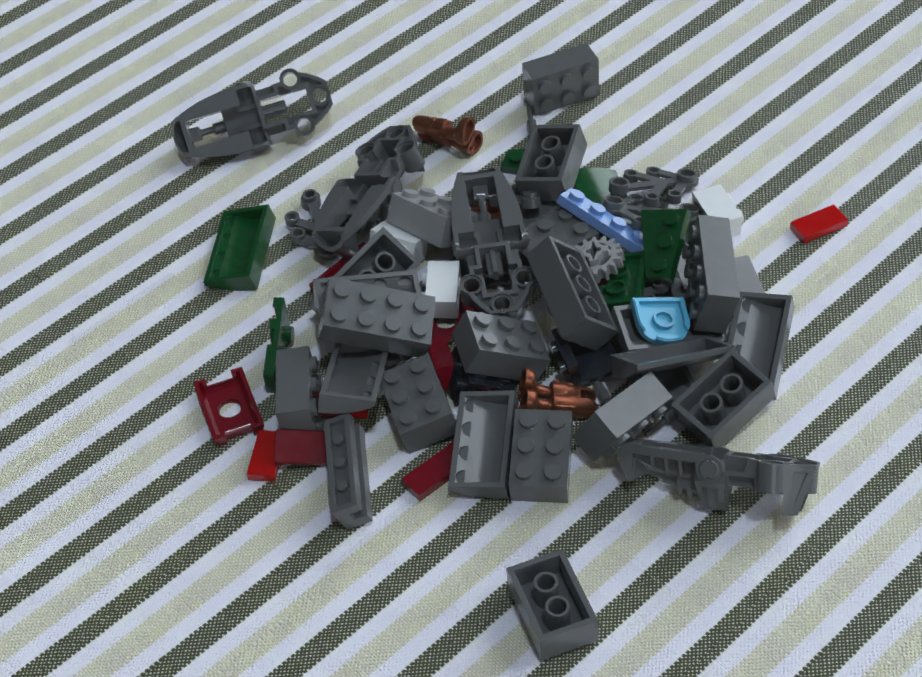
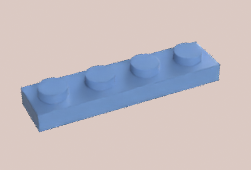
(601, 220)

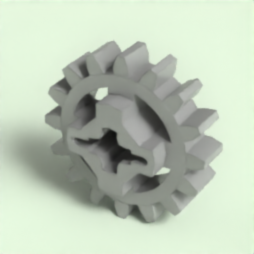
(602, 256)

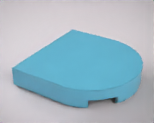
(661, 319)

